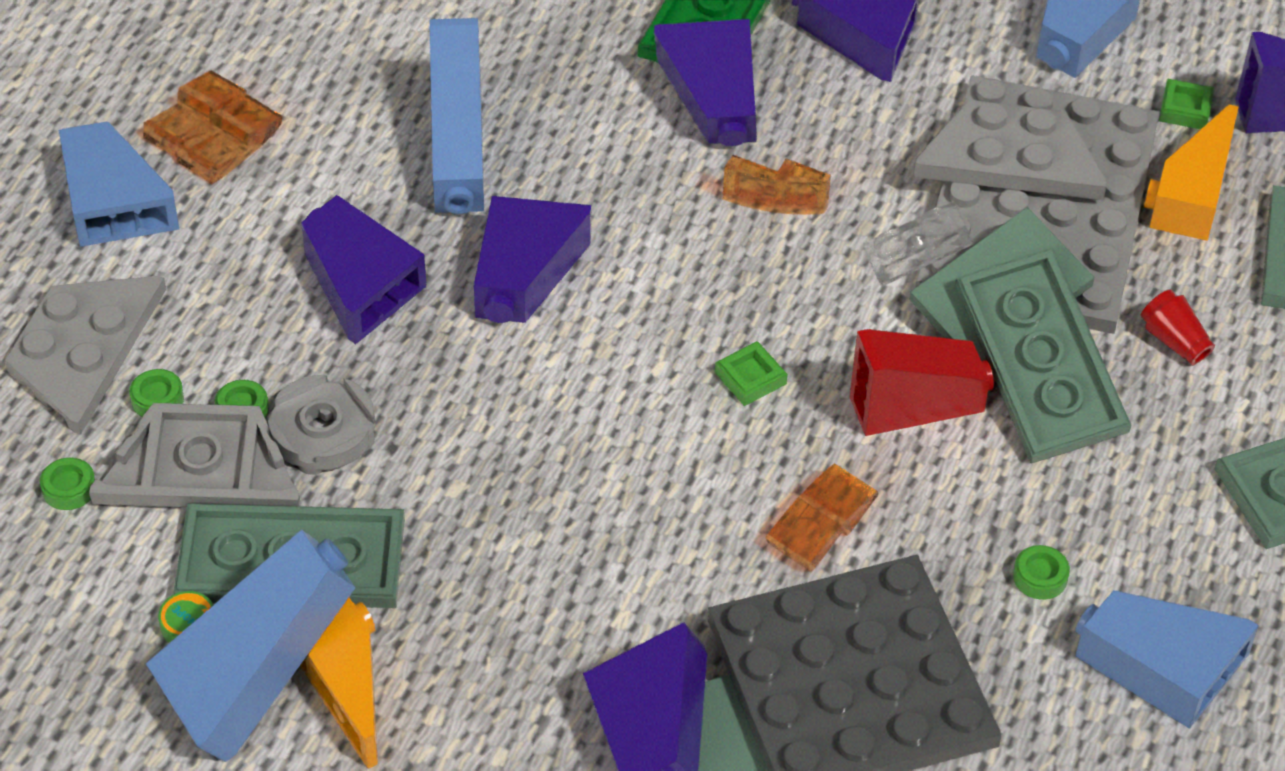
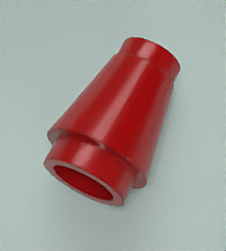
(1177, 326)

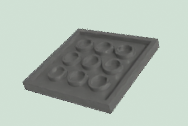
(854, 673)

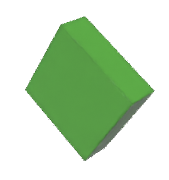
(1186, 104)
(751, 373)

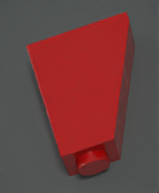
(915, 380)

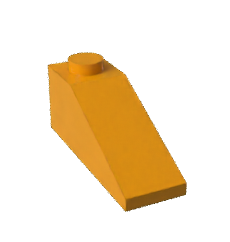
(1192, 180)
(344, 678)

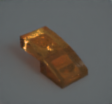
(192, 112)
(235, 135)
(786, 191)
(820, 515)

